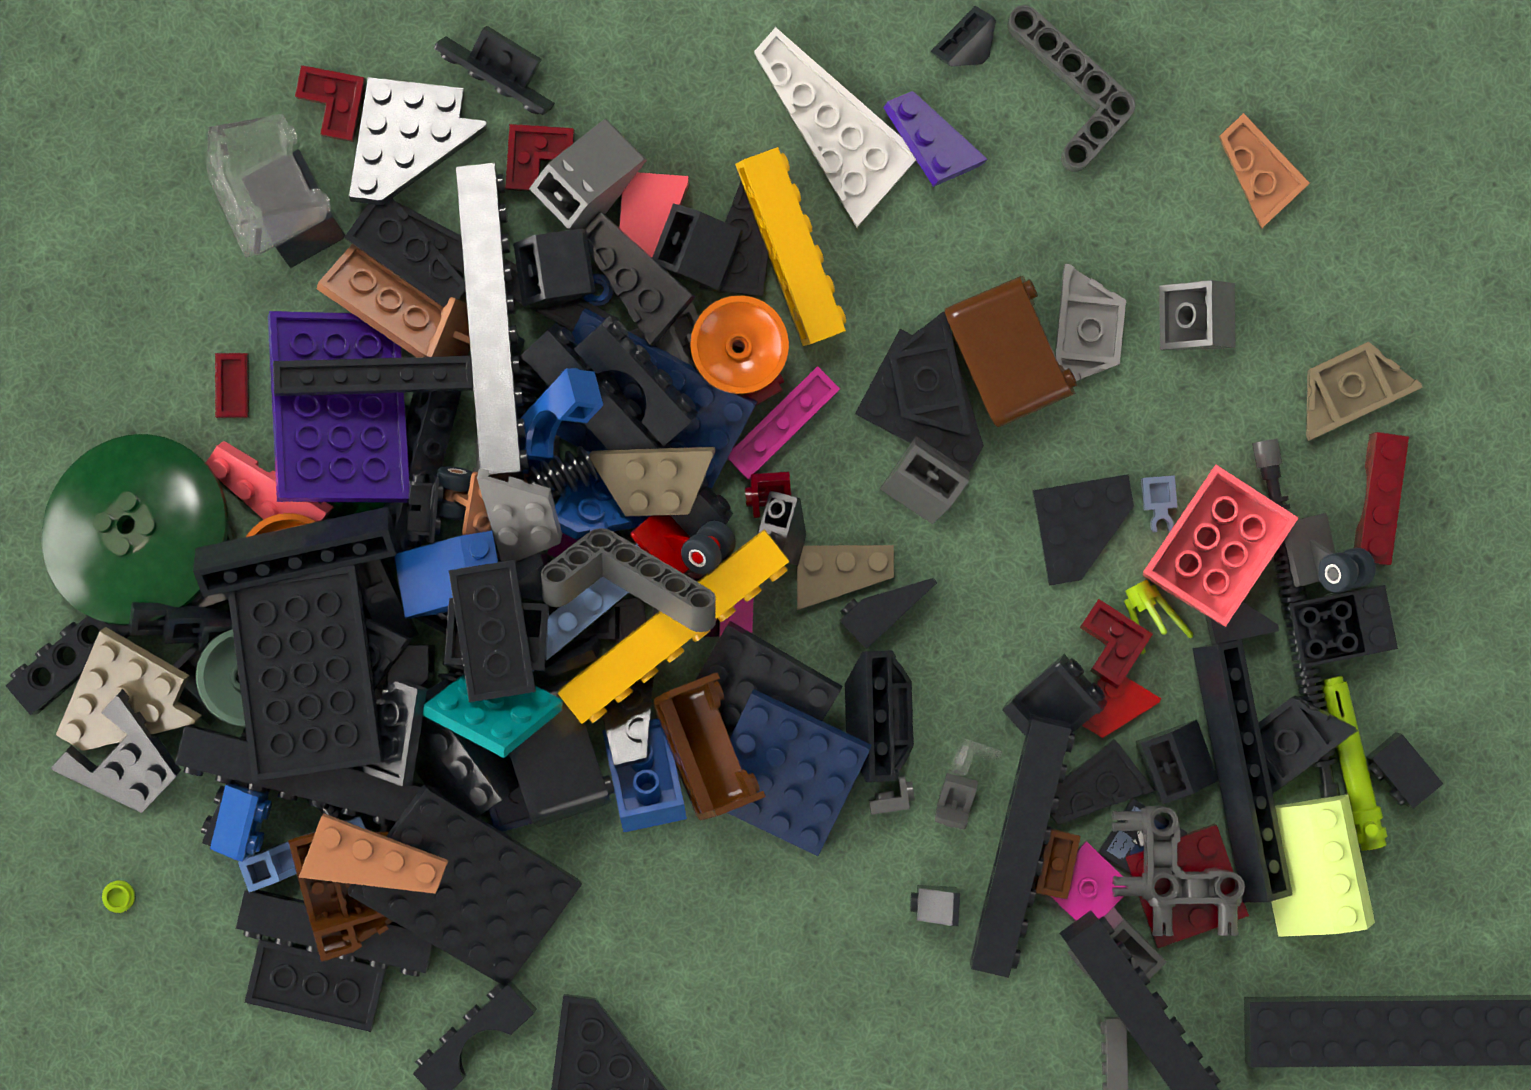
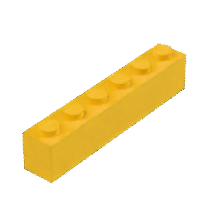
(791, 246)

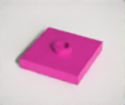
(1090, 885)

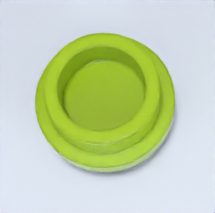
(118, 896)

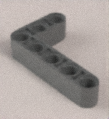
(1077, 81)
(633, 569)

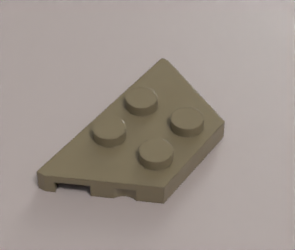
(1352, 387)
(654, 479)

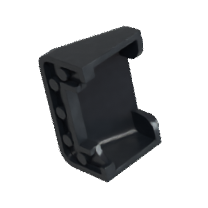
(560, 768)

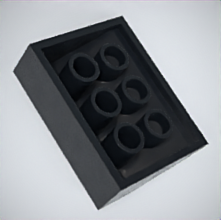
(460, 767)

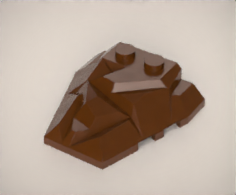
(334, 916)

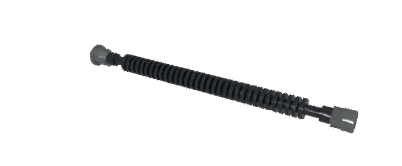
(1268, 459)

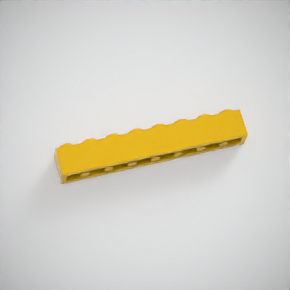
(662, 636)

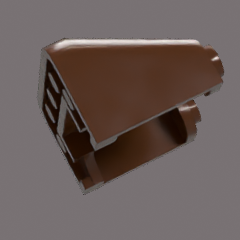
(1009, 351)

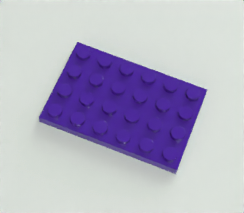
(337, 442)

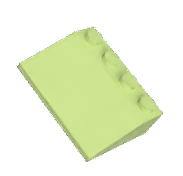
(1322, 870)

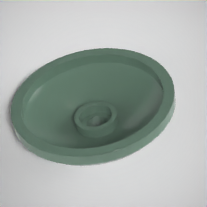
(218, 682)

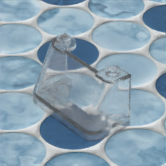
(261, 183)

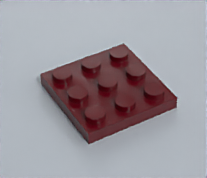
(1194, 853)

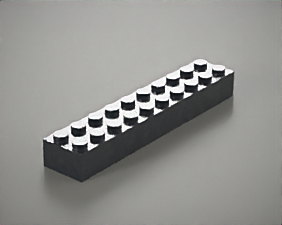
(1387, 1031)

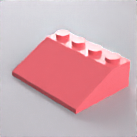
(1220, 546)

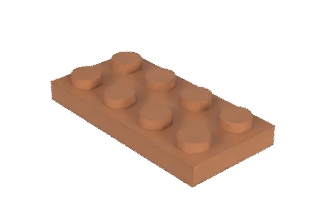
(382, 300)

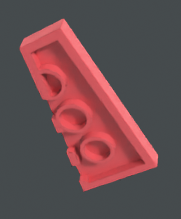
(257, 486)

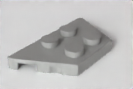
(1088, 325)
(520, 516)

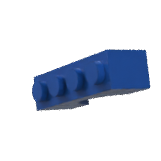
(569, 398)

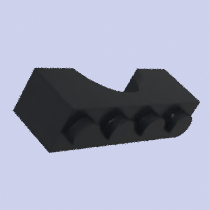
(612, 349)
(503, 1012)

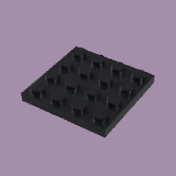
(751, 663)

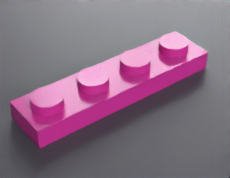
(783, 422)

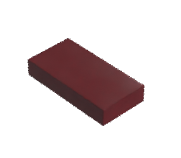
(232, 385)

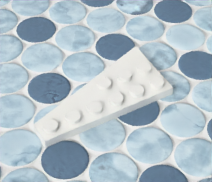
(848, 140)

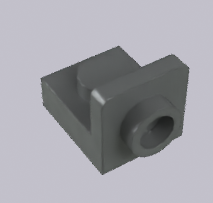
(887, 802)

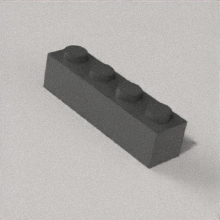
(1115, 1053)

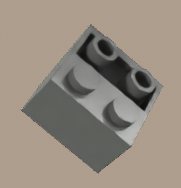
(926, 481)

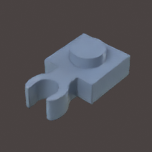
(1159, 496)

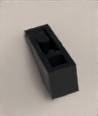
(877, 613)

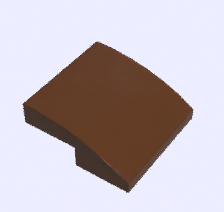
(1058, 864)

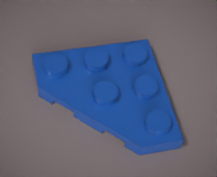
(592, 509)

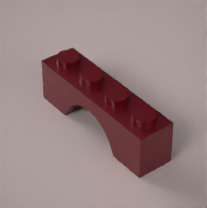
(1384, 484)

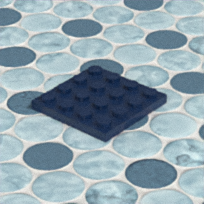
(800, 768)

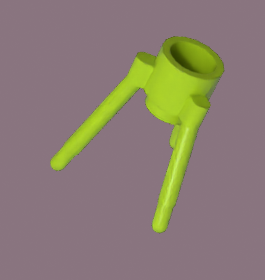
(1143, 597)

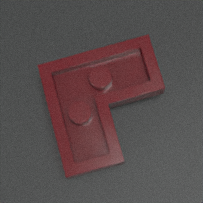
(341, 95)
(528, 147)
(1123, 641)

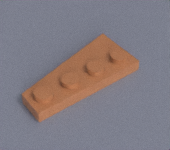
(363, 857)

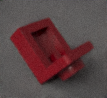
(760, 487)

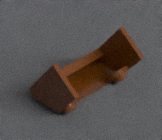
(704, 748)

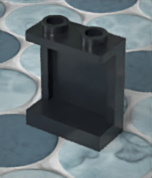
(1057, 694)

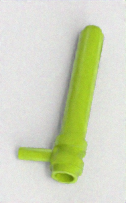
(1355, 770)

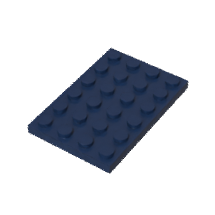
(719, 415)

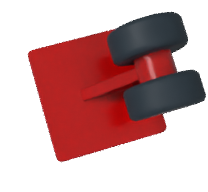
(672, 545)

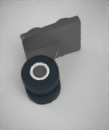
(1315, 560)

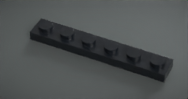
(372, 375)

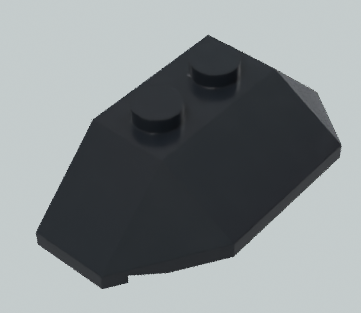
(880, 713)

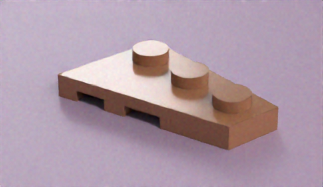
(1261, 169)

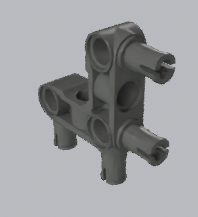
(1185, 887)

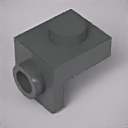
(955, 801)

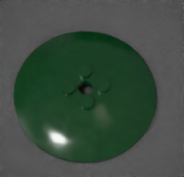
(174, 512)

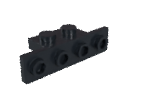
(501, 64)

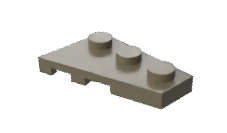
(840, 569)

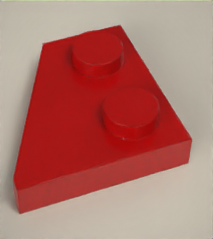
(1121, 706)

